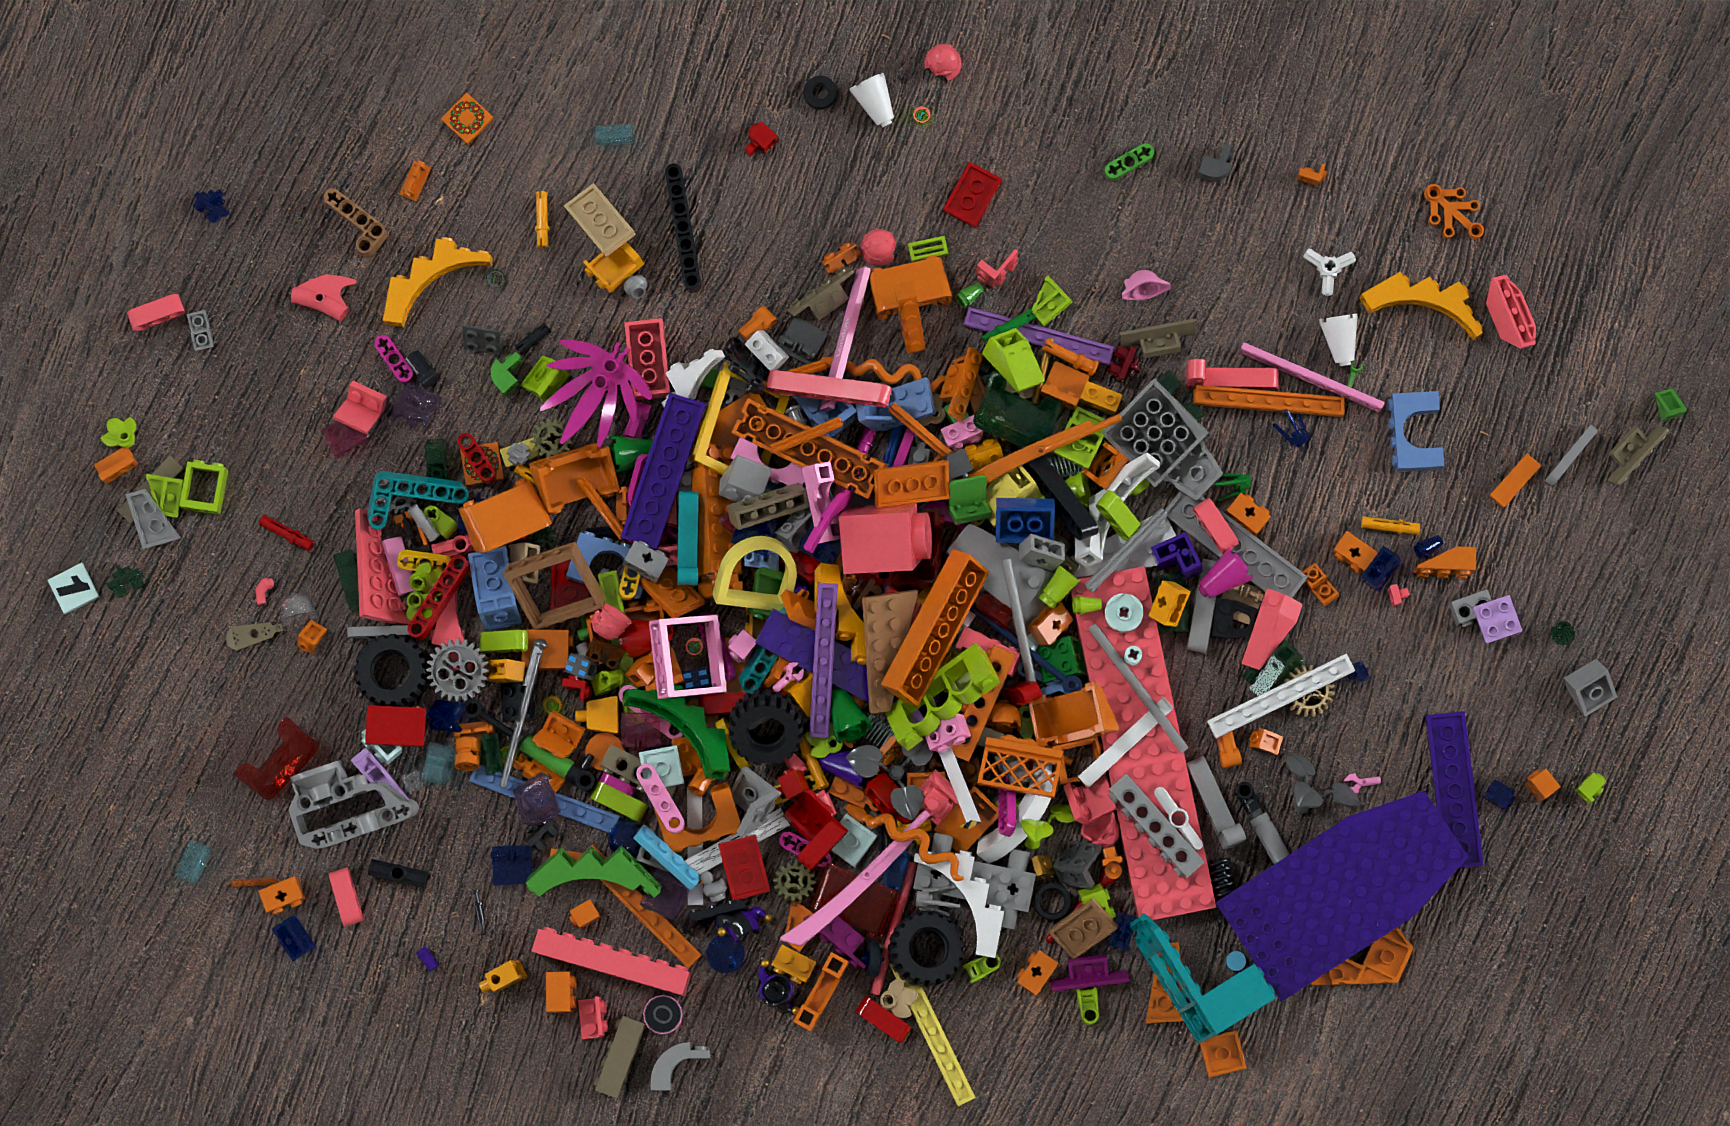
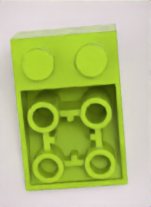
(1014, 359)

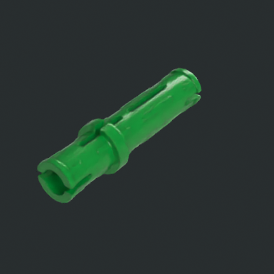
(1016, 322)

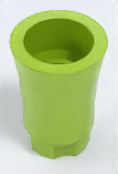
(1058, 587)

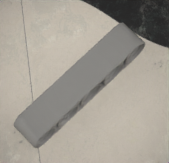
(1201, 615)

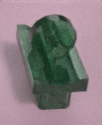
(133, 577)

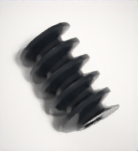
(1222, 876)

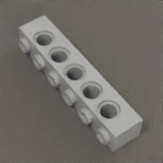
(1127, 785)

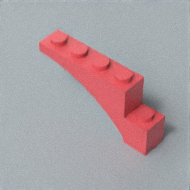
(449, 628)

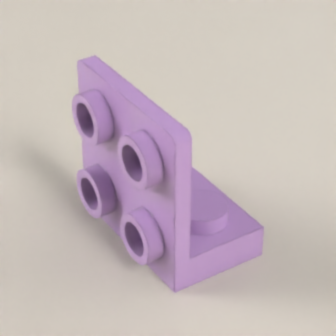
(1497, 619)

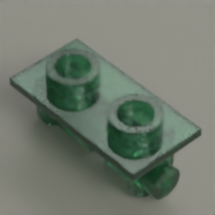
(491, 753)

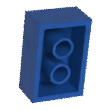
(1024, 516)

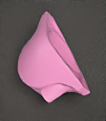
(1144, 285)

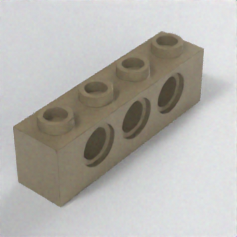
(768, 506)
(616, 754)

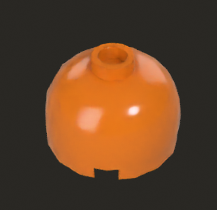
(1004, 717)

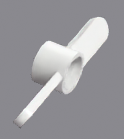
(1171, 807)

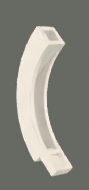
(994, 845)

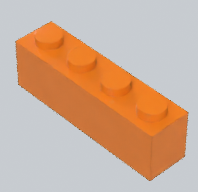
(909, 317)

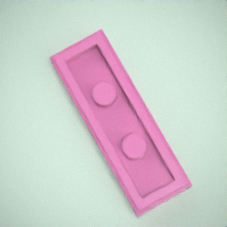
(400, 576)

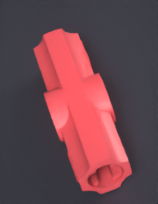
(450, 546)

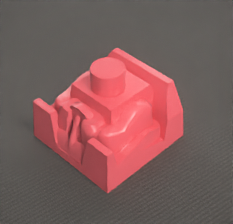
(938, 796)

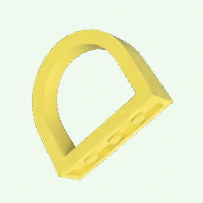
(749, 599)

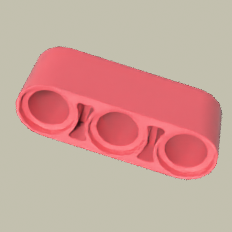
(155, 312)
(1215, 525)
(346, 896)

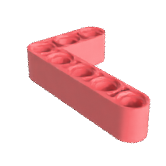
(1242, 378)

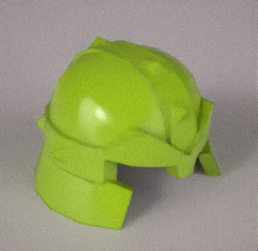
(1080, 487)

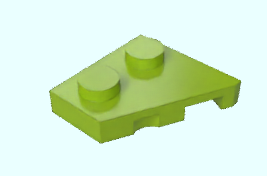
(1050, 302)
(166, 493)

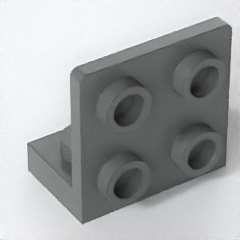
(1074, 862)

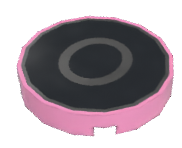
(662, 1014)

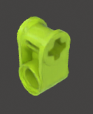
(442, 523)
(606, 681)
(980, 967)
(1088, 1004)

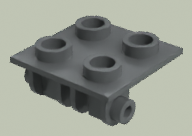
(482, 340)
(802, 340)

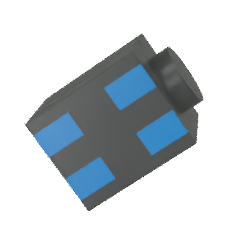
(581, 666)

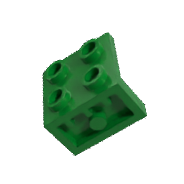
(1065, 656)

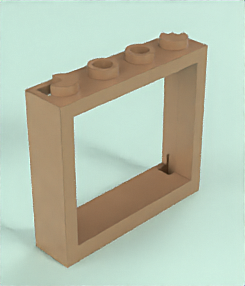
(545, 559)

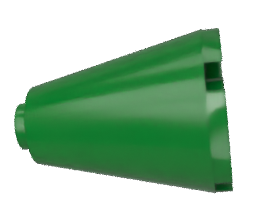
(626, 451)
(847, 717)

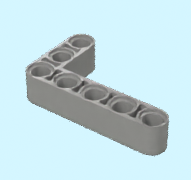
(1214, 804)

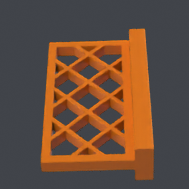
(1025, 752)

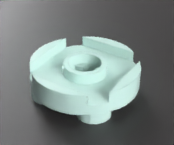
(1125, 602)

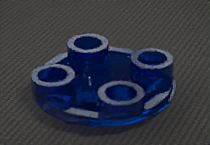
(725, 954)

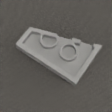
(149, 520)

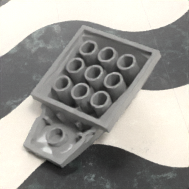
(1170, 434)
(1028, 577)

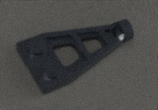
(1223, 619)

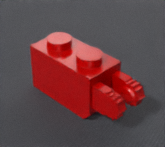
(879, 793)

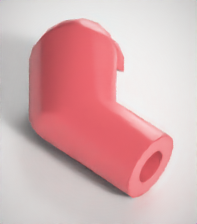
(261, 589)

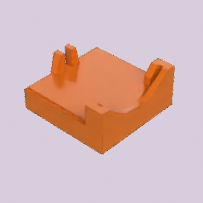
(799, 608)

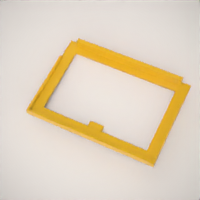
(711, 417)

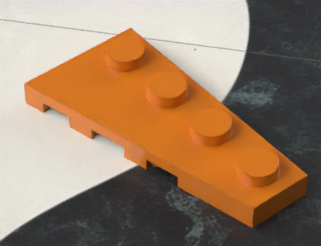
(1160, 1005)

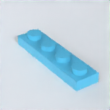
(667, 857)

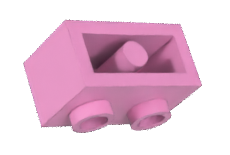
(742, 647)
(948, 733)

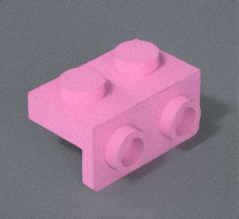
(961, 433)

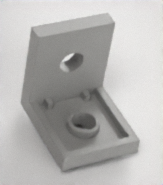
(756, 807)

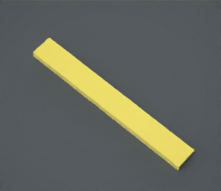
(939, 1045)

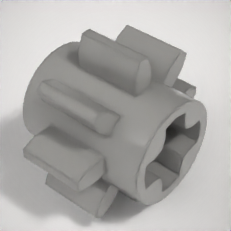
(518, 453)

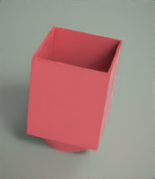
(884, 538)

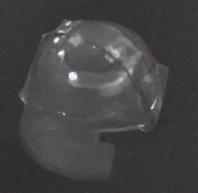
(296, 605)

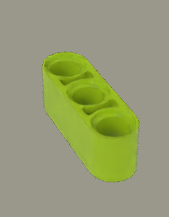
(1118, 515)
(504, 641)
(619, 801)

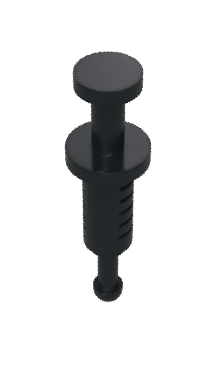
(410, 533)
(479, 910)

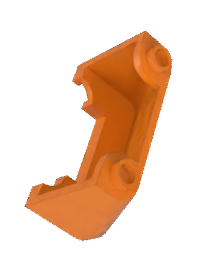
(927, 277)
(558, 475)
(504, 517)
(1072, 716)

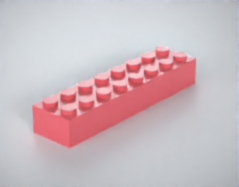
(611, 962)

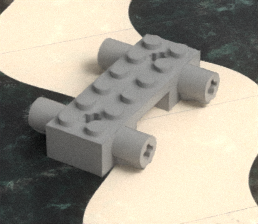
(996, 876)

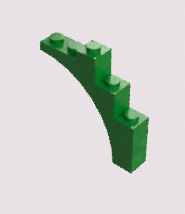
(690, 721)

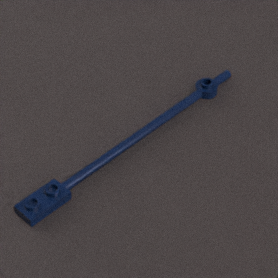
(1036, 657)

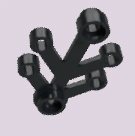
(754, 384)

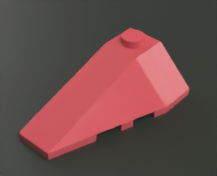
(1273, 623)

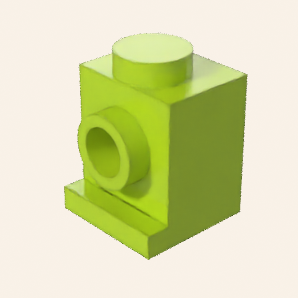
(1591, 787)

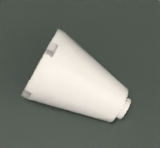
(875, 99)
(1341, 337)

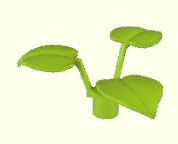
(1038, 830)

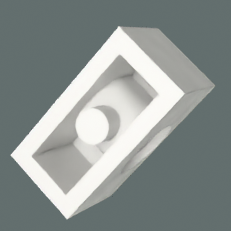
(767, 350)

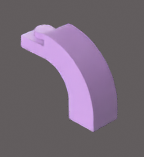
(374, 770)

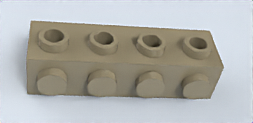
(620, 1057)

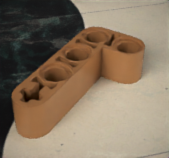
(353, 218)

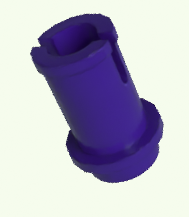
(427, 958)

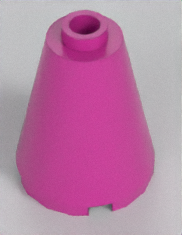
(1224, 575)

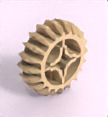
(1316, 694)

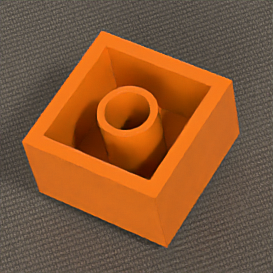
(560, 992)

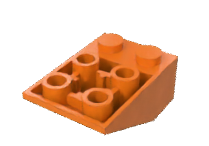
(1454, 562)
(963, 837)

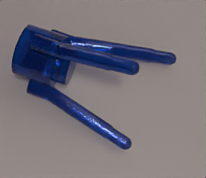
(1299, 436)

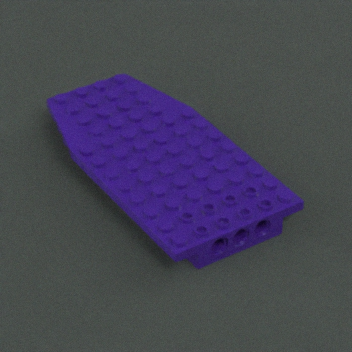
(1343, 890)

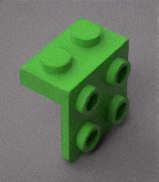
(968, 500)

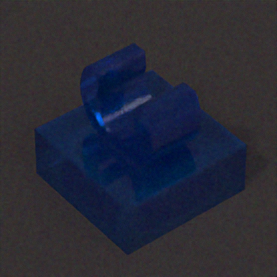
(1360, 672)

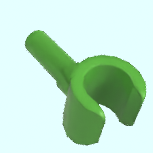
(1353, 373)
(583, 633)

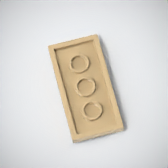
(599, 220)

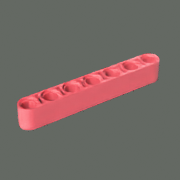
(828, 388)

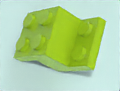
(1085, 449)

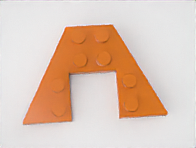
(1381, 965)

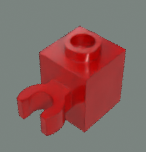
(760, 137)
(792, 784)

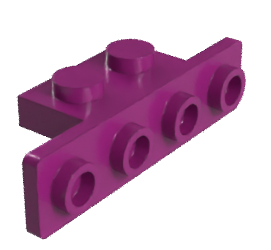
(843, 938)
(1089, 972)

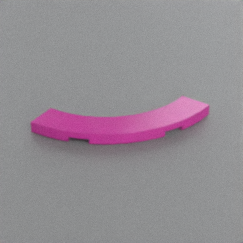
(839, 503)

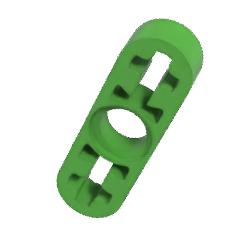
(1143, 159)

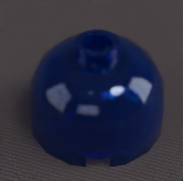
(622, 834)

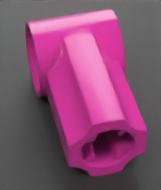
(635, 429)

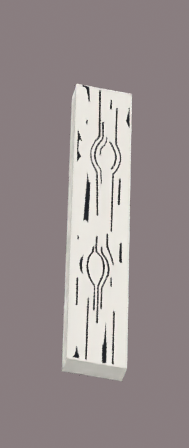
(711, 856)

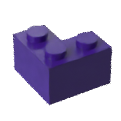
(1177, 551)

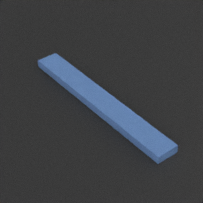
(569, 807)

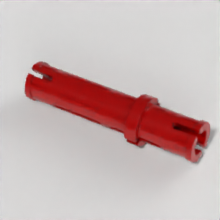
(292, 536)

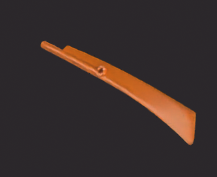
(1042, 447)

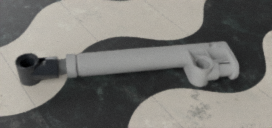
(1261, 822)

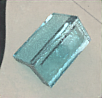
(193, 862)

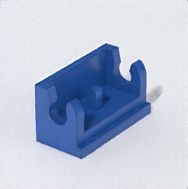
(896, 872)

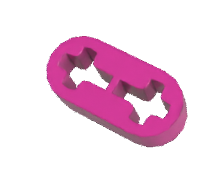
(617, 784)

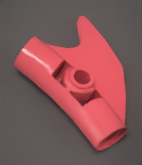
(324, 287)

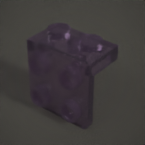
(671, 897)

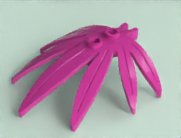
(605, 376)

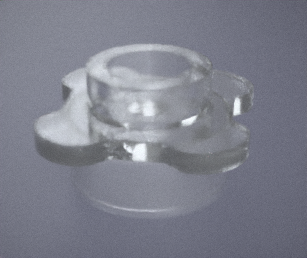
(417, 782)

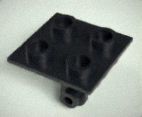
(511, 701)

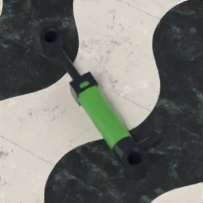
(563, 767)

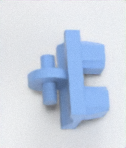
(757, 560)

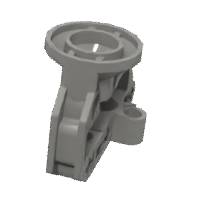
(323, 789)

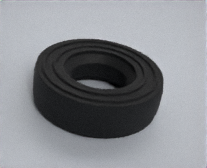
(820, 104)

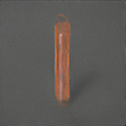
(250, 882)

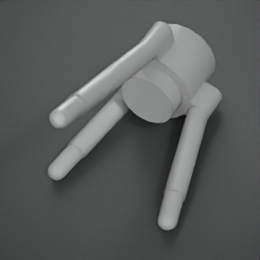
(925, 901)

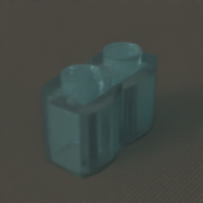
(438, 763)

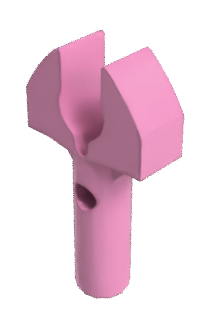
(788, 677)
(1362, 782)

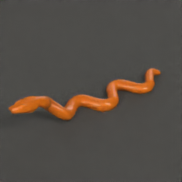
(878, 369)
(861, 815)

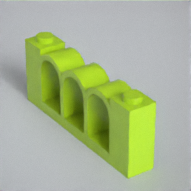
(982, 680)

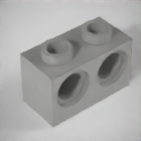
(795, 529)
(1468, 604)

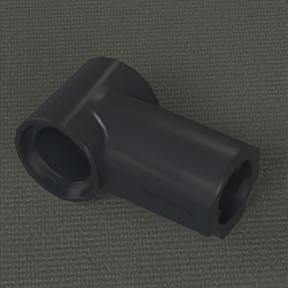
(424, 372)

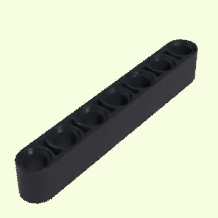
(683, 219)
(1066, 503)

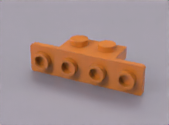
(960, 383)

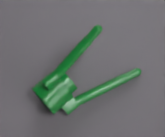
(1240, 482)

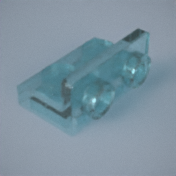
(614, 134)

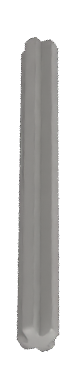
(1094, 582)

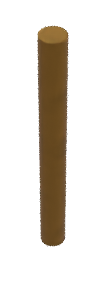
(1043, 367)

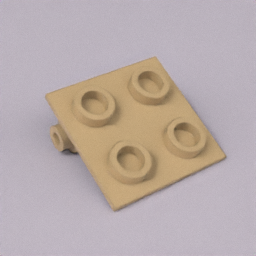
(1245, 594)

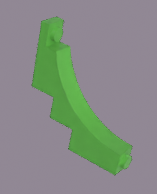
(617, 868)

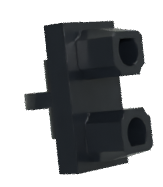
(534, 838)

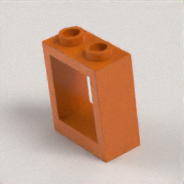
(1096, 747)

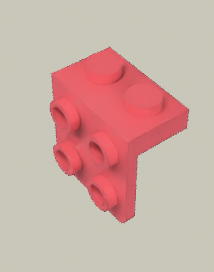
(990, 276)

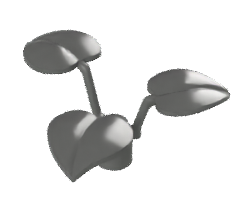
(1308, 798)
(905, 800)

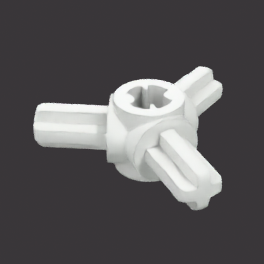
(1322, 262)

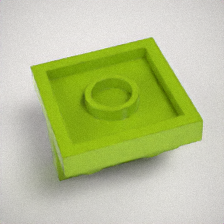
(543, 380)

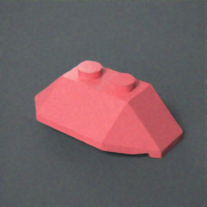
(1510, 313)

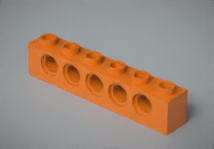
(1005, 658)

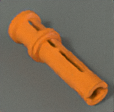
(1078, 360)

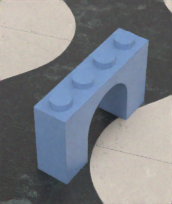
(1407, 456)
(593, 547)

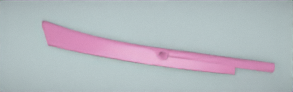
(816, 922)

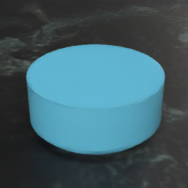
(1235, 961)

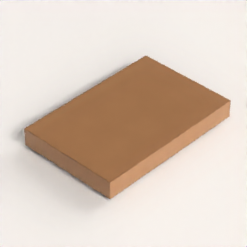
(1083, 928)

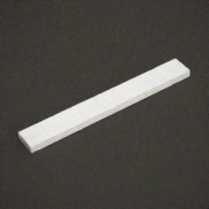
(1281, 696)

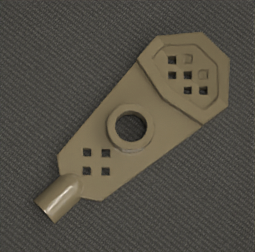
(244, 634)

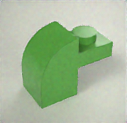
(502, 376)

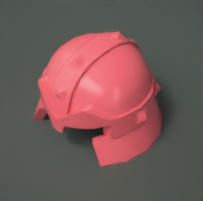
(943, 61)
(878, 247)
(610, 622)
(1102, 831)

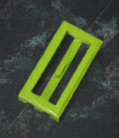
(925, 242)

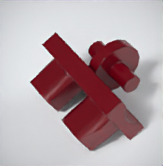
(1120, 371)

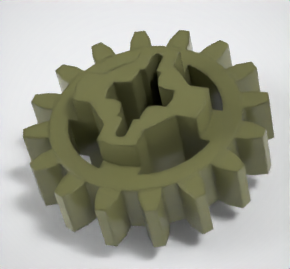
(549, 430)
(794, 873)

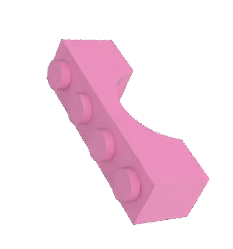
(788, 475)
(818, 482)

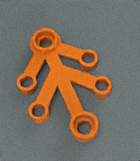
(1451, 209)

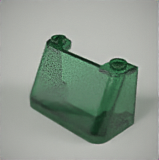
(1013, 416)

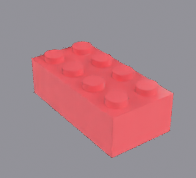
(648, 355)

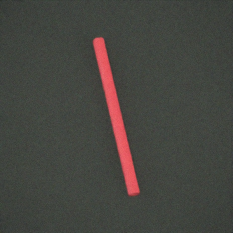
(897, 918)

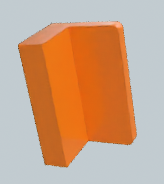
(116, 465)

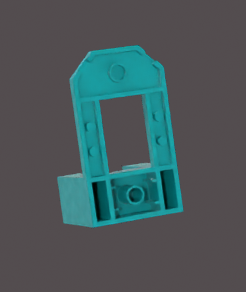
(1208, 1012)

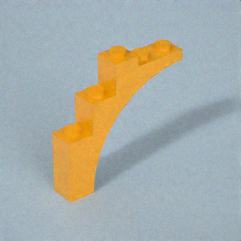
(446, 258)
(1425, 293)
(847, 623)

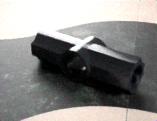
(386, 871)

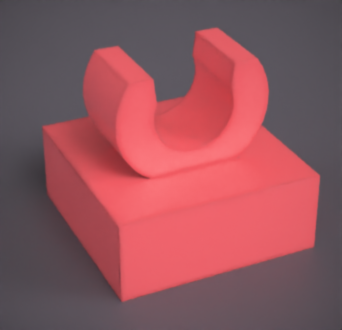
(1397, 595)

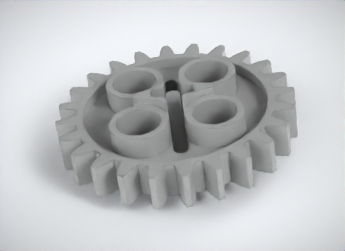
(466, 654)

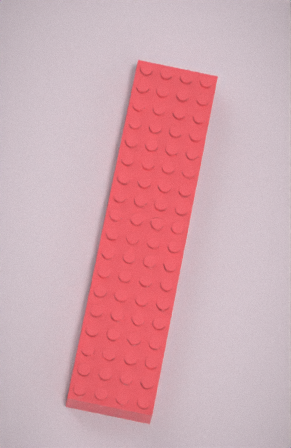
(1152, 760)

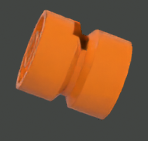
(467, 756)

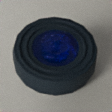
(872, 958)

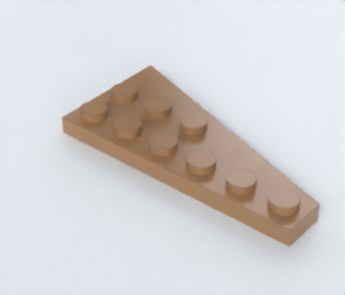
(885, 628)

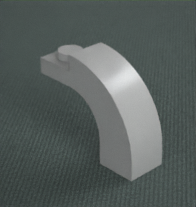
(662, 1072)

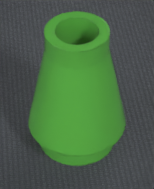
(967, 295)

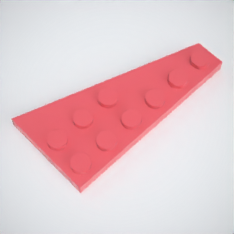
(375, 581)

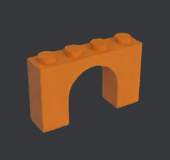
(724, 822)
(822, 992)

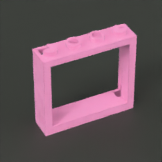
(662, 658)

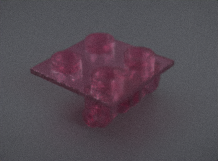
(342, 438)
(640, 730)

